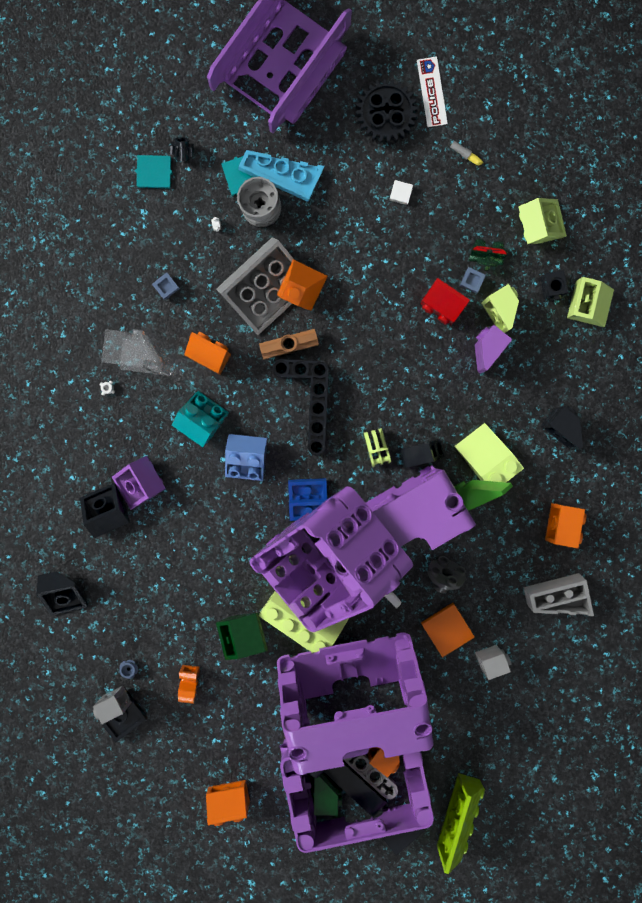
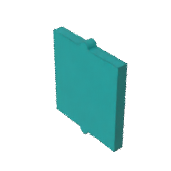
(153, 171)
(234, 177)

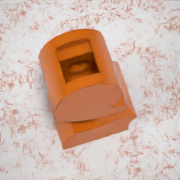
(188, 683)

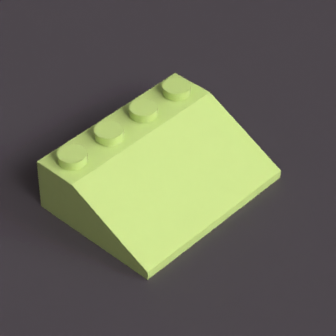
(281, 617)

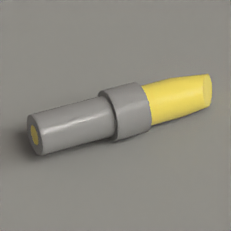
(466, 153)

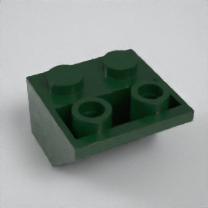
(241, 636)

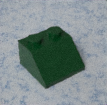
(326, 796)

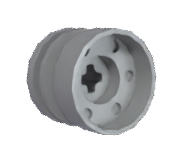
(252, 194)

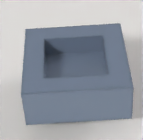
(472, 280)
(165, 286)

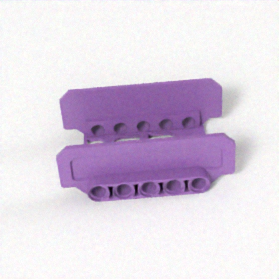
(249, 38)

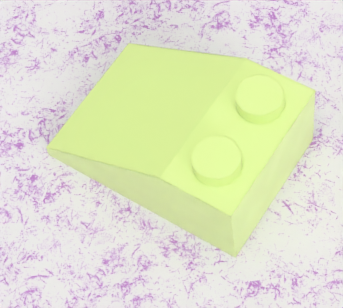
(488, 456)

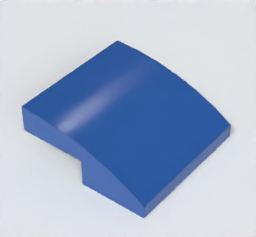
(305, 496)

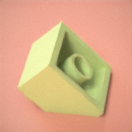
(542, 220)
(502, 307)

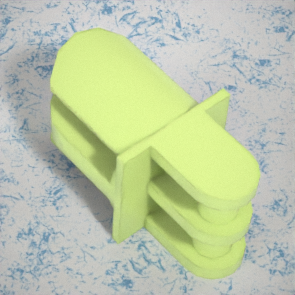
(380, 460)

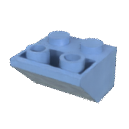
(245, 457)

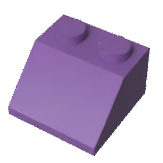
(489, 347)
(138, 482)

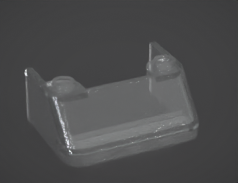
(136, 353)

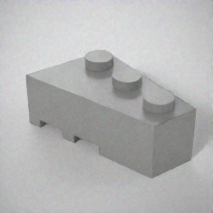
(560, 595)

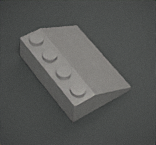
(255, 286)

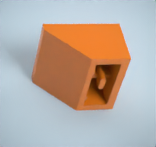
(207, 353)
(227, 803)

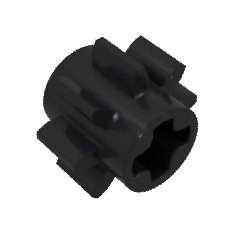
(181, 149)

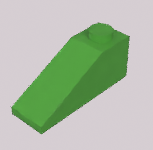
(480, 492)

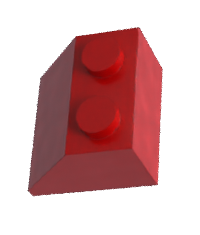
(444, 302)

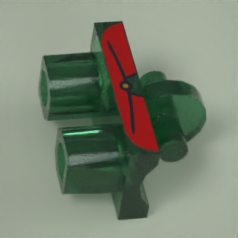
(486, 255)

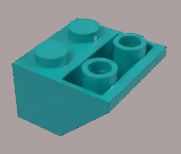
(199, 418)

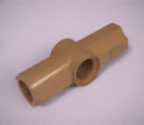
(301, 341)

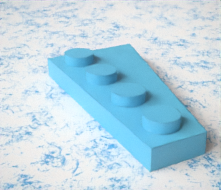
(286, 175)

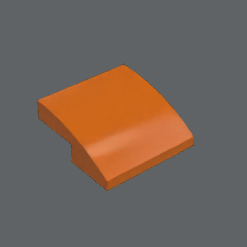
(447, 629)

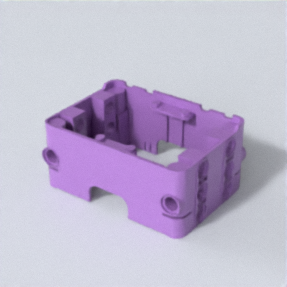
(419, 508)
(354, 550)
(313, 674)
(337, 832)

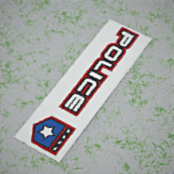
(432, 91)

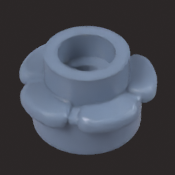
(133, 669)

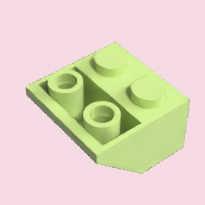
(590, 302)

